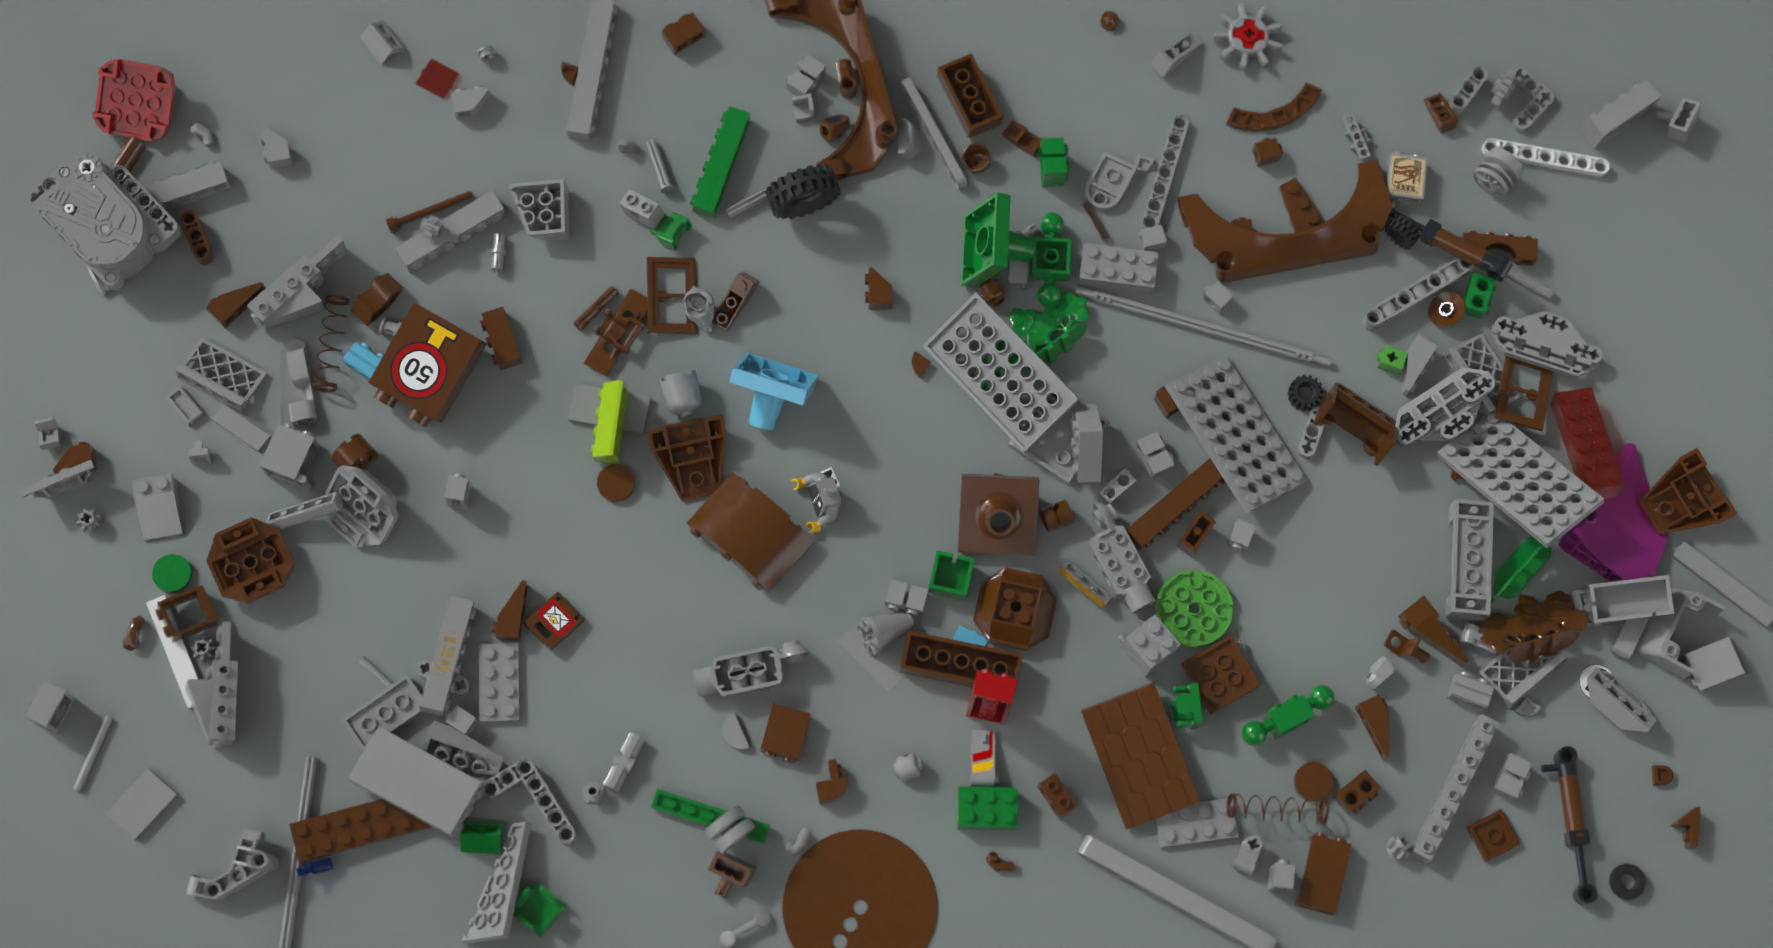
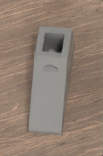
(1418, 355)

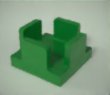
(1187, 706)
(537, 908)

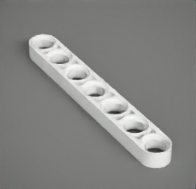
(1554, 163)

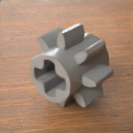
(431, 227)
(93, 522)
(198, 644)
(1398, 847)

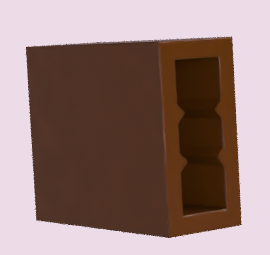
(785, 733)

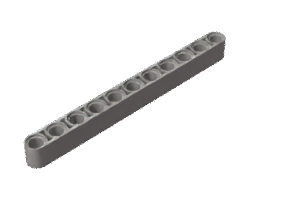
(1174, 894)

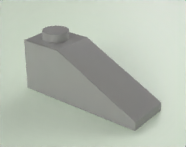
(1175, 53)

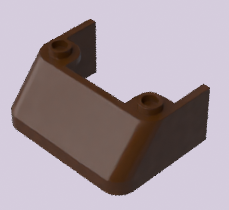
(1359, 419)

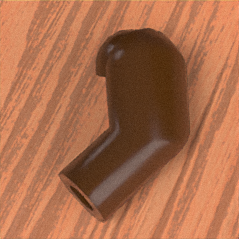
(996, 863)

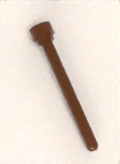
(395, 223)

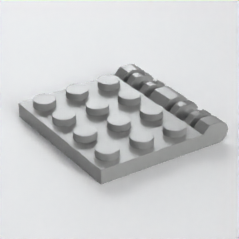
(1054, 448)

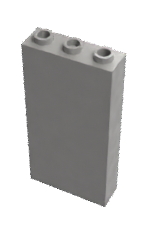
(416, 782)

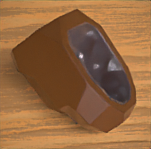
(834, 127)

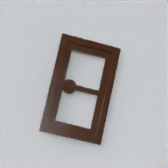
(654, 296)
(1541, 396)

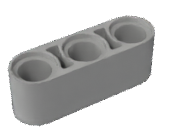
(1473, 85)
(1628, 637)

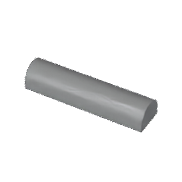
(306, 511)

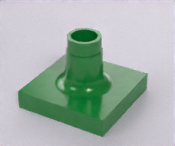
(989, 241)

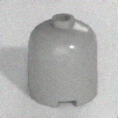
(681, 393)

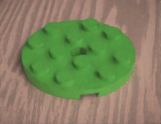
(1199, 589)

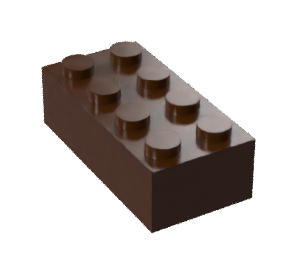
(969, 95)

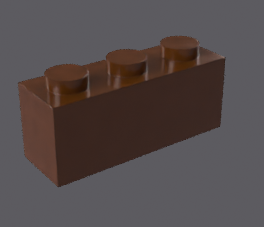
(500, 338)

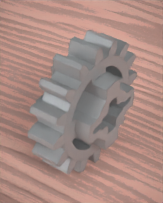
(1504, 86)

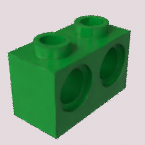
(1474, 294)

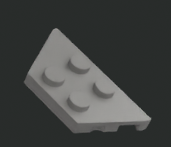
(55, 485)

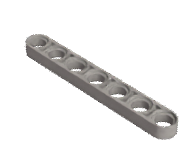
(933, 133)
(1168, 165)

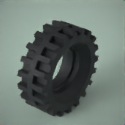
(802, 191)

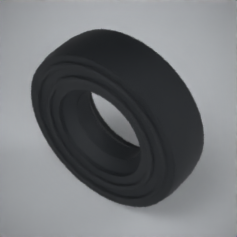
(1636, 873)

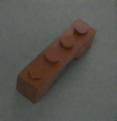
(1521, 249)

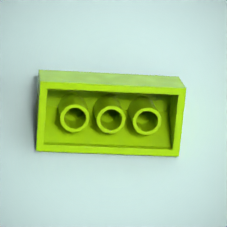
(610, 422)

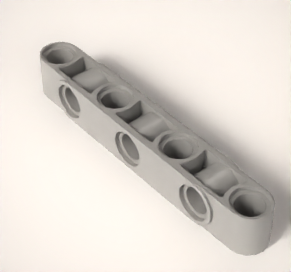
(1416, 293)

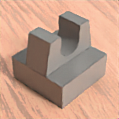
(199, 454)

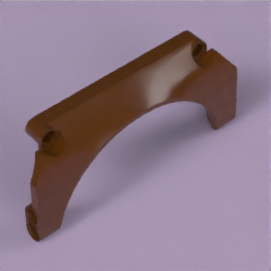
(849, 27)
(1255, 254)

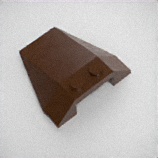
(691, 454)
(1686, 497)

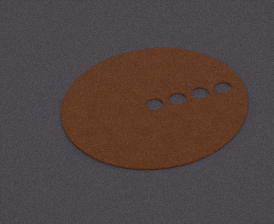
(864, 868)

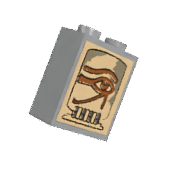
(1406, 178)

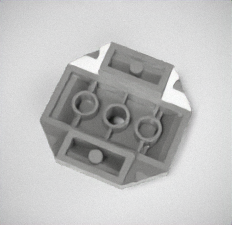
(367, 507)

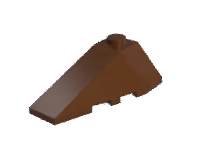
(1423, 623)

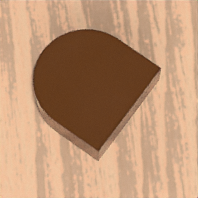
(1661, 775)

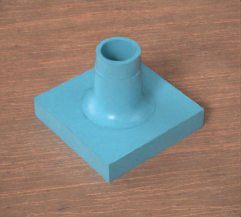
(772, 385)

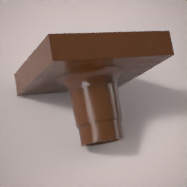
(989, 494)

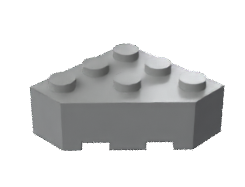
(1086, 442)

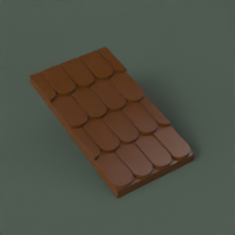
(1140, 755)

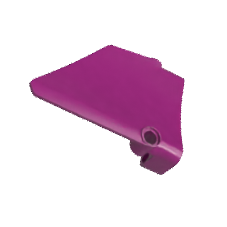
(1618, 534)

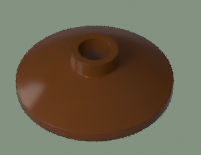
(1441, 304)

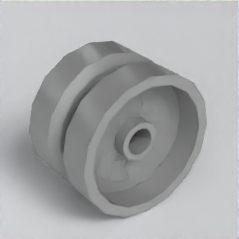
(730, 829)

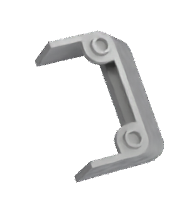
(1655, 641)

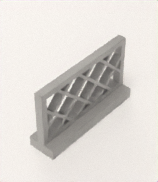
(1455, 362)
(213, 388)
(1530, 682)

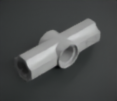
(624, 762)

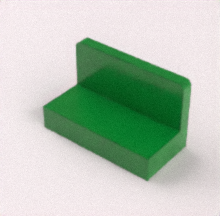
(481, 837)

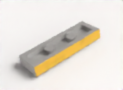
(1085, 584)

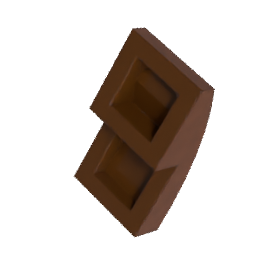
(1021, 138)

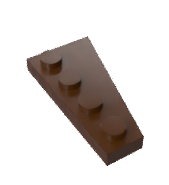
(1299, 206)

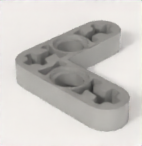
(1535, 96)

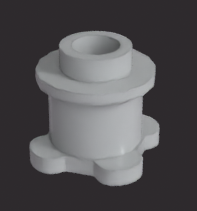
(596, 797)

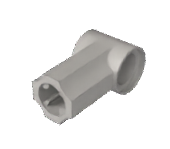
(1471, 638)

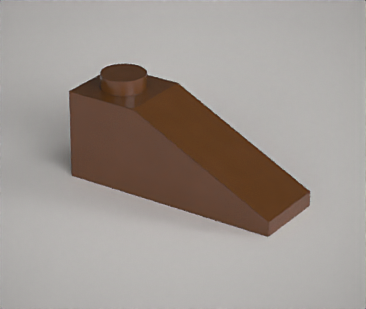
(232, 304)
(511, 616)
(1375, 719)

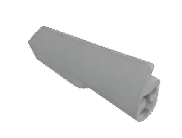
(296, 394)

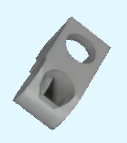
(1118, 486)

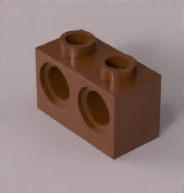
(1354, 789)
(1057, 796)

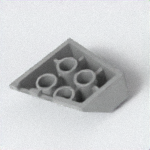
(544, 208)

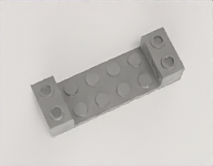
(1470, 560)

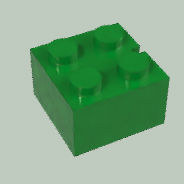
(1053, 162)
(951, 578)

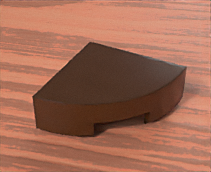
(569, 73)
(919, 364)

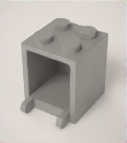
(290, 456)
(1149, 645)

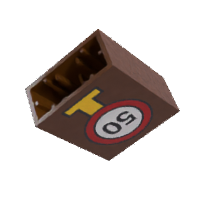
(426, 365)

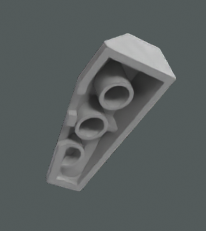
(460, 750)

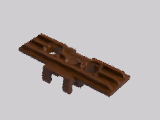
(614, 329)

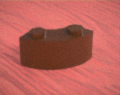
(376, 299)

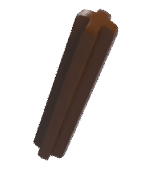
(596, 308)

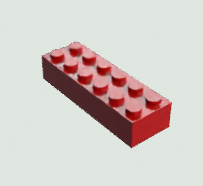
(991, 697)

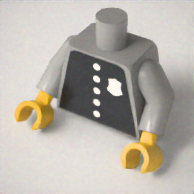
(824, 498)

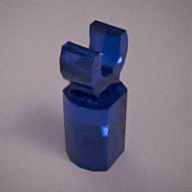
(316, 867)

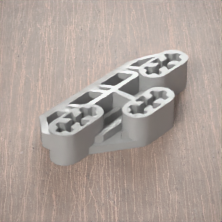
(1546, 341)
(1447, 409)

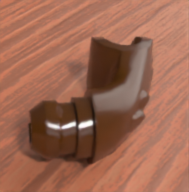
(131, 639)

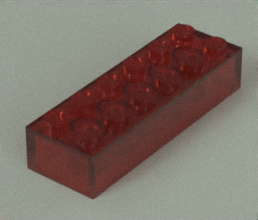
(1587, 441)

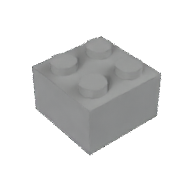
(49, 707)

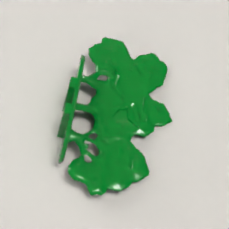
(1037, 328)
(1520, 568)

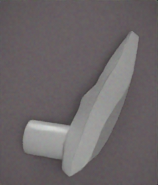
(102, 288)

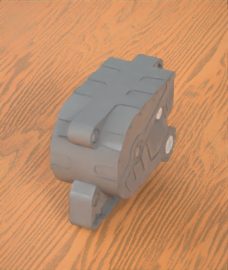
(103, 217)

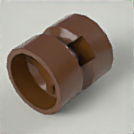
(1056, 515)

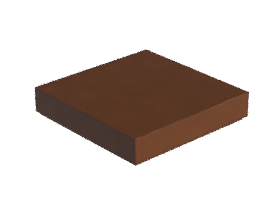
(1493, 835)

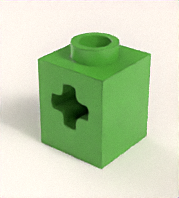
(1398, 359)

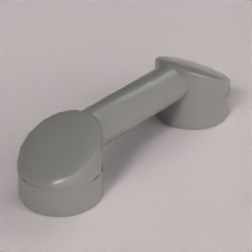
(728, 938)

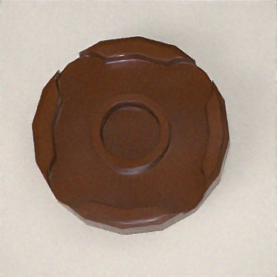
(616, 482)
(1313, 781)

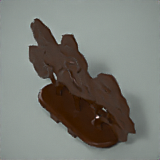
(1537, 620)

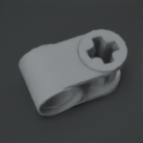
(1247, 858)

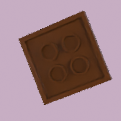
(1221, 674)

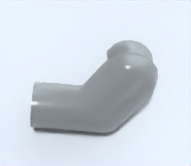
(199, 129)
(800, 843)

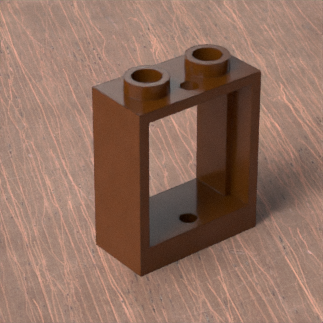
(200, 594)

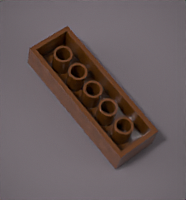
(955, 660)

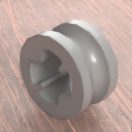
(486, 53)

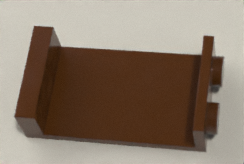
(1323, 874)

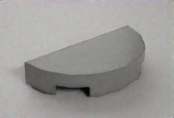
(733, 733)

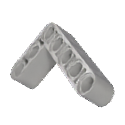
(538, 795)

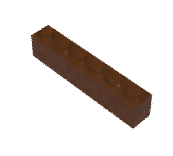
(1174, 504)

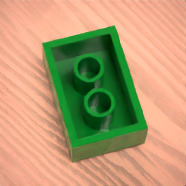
(987, 808)

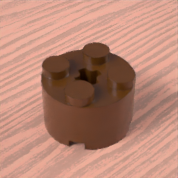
(355, 453)

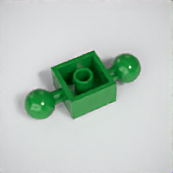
(1051, 259)
(1289, 716)

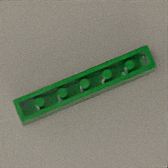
(721, 162)

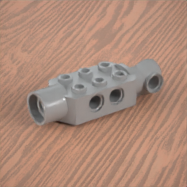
(1120, 561)
(747, 670)

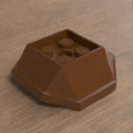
(240, 544)
(1010, 628)

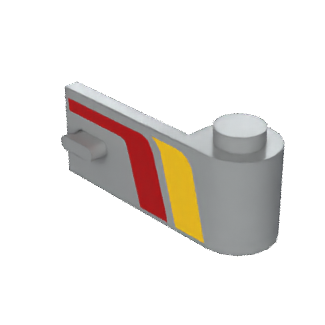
(983, 759)

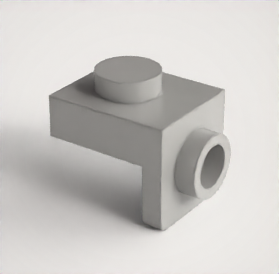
(48, 433)

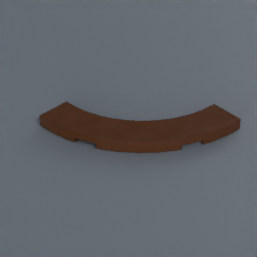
(1277, 117)

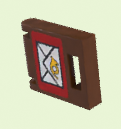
(557, 617)

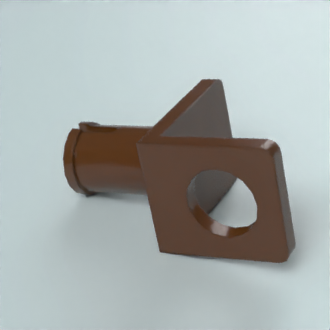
(1407, 647)

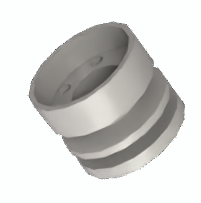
(1498, 172)

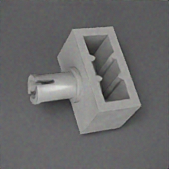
(1681, 120)

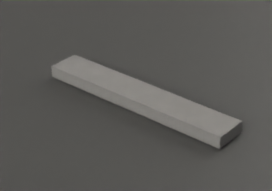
(1724, 584)

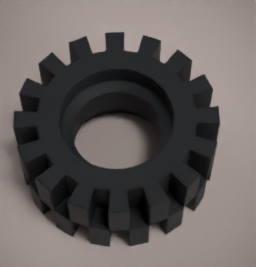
(1402, 232)
(1305, 382)

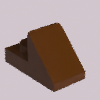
(1691, 822)

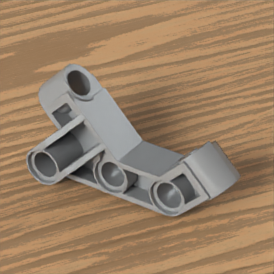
(247, 859)

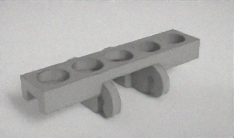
(1362, 145)

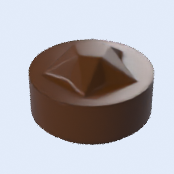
(1109, 20)

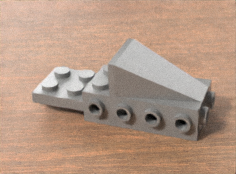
(292, 293)
(216, 696)

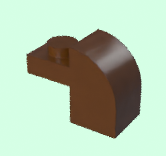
(833, 789)

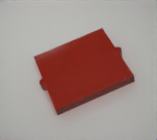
(437, 78)

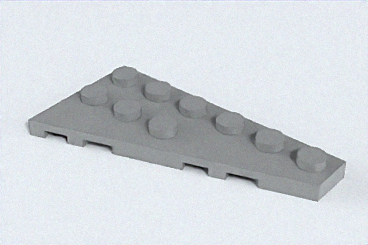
(501, 890)

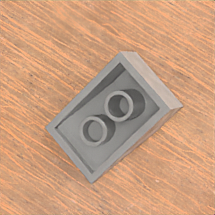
(158, 506)

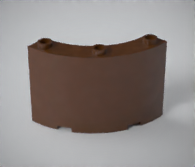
(750, 531)

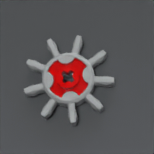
(1238, 33)

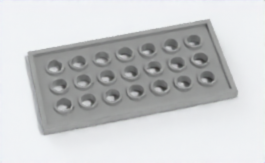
(1013, 372)
(1253, 414)
(1519, 488)

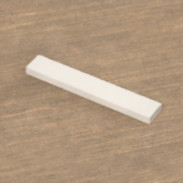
(176, 651)

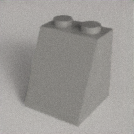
(1715, 664)

